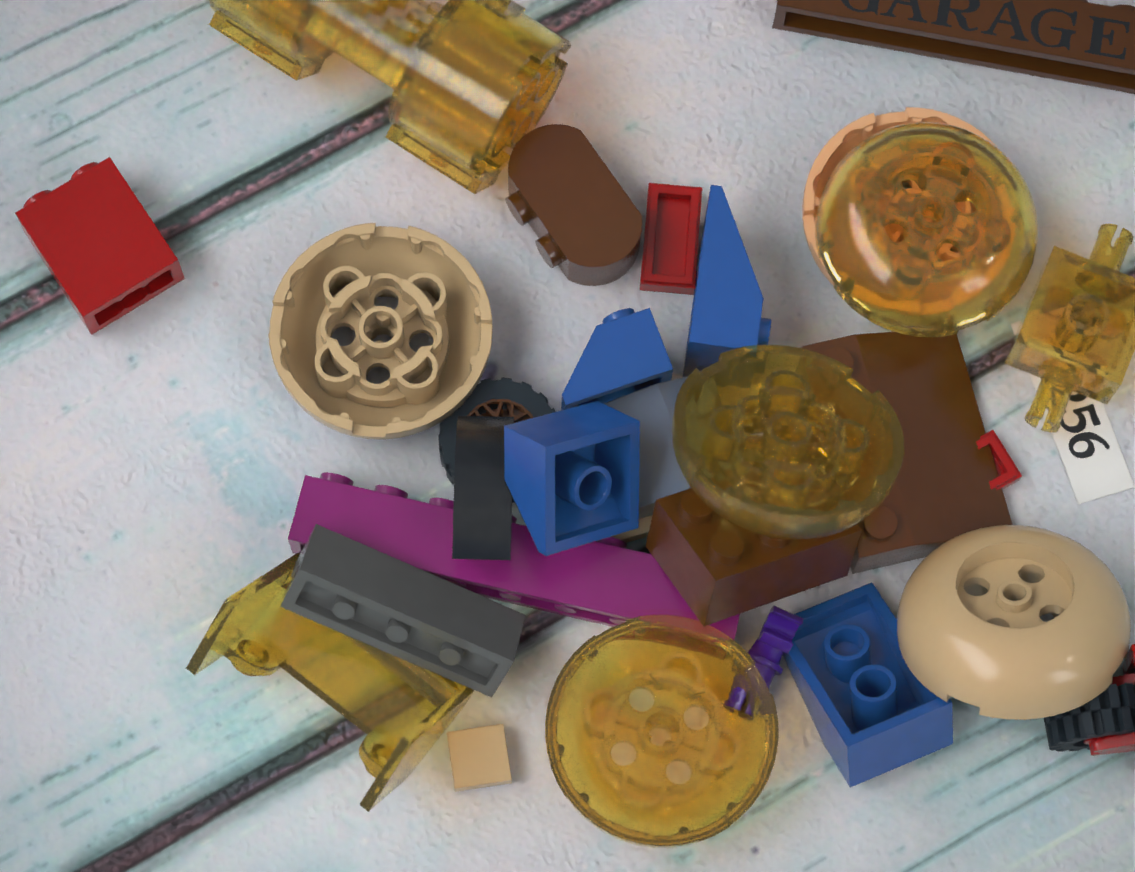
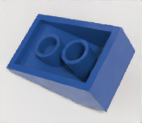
(725, 293)
(861, 689)

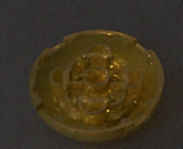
(906, 282)
(823, 450)
(682, 669)

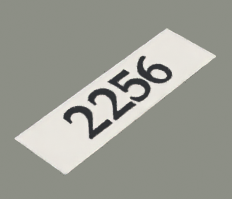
(1088, 448)

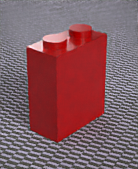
(99, 244)

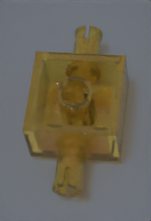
(1060, 352)

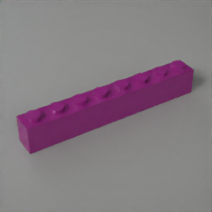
(588, 582)

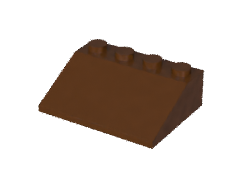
(943, 474)

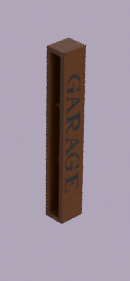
(1029, 37)

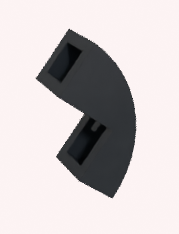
(480, 492)

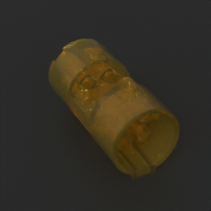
(461, 72)

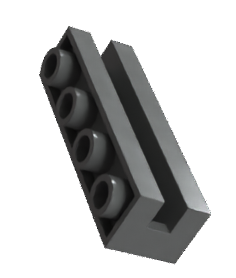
(404, 611)

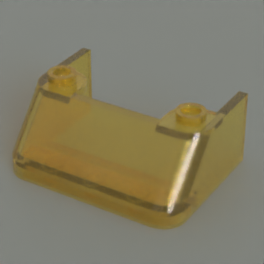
(383, 695)

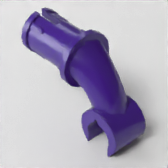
(767, 651)

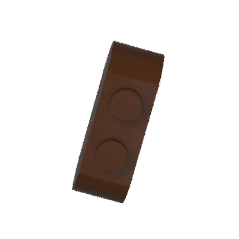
(573, 205)

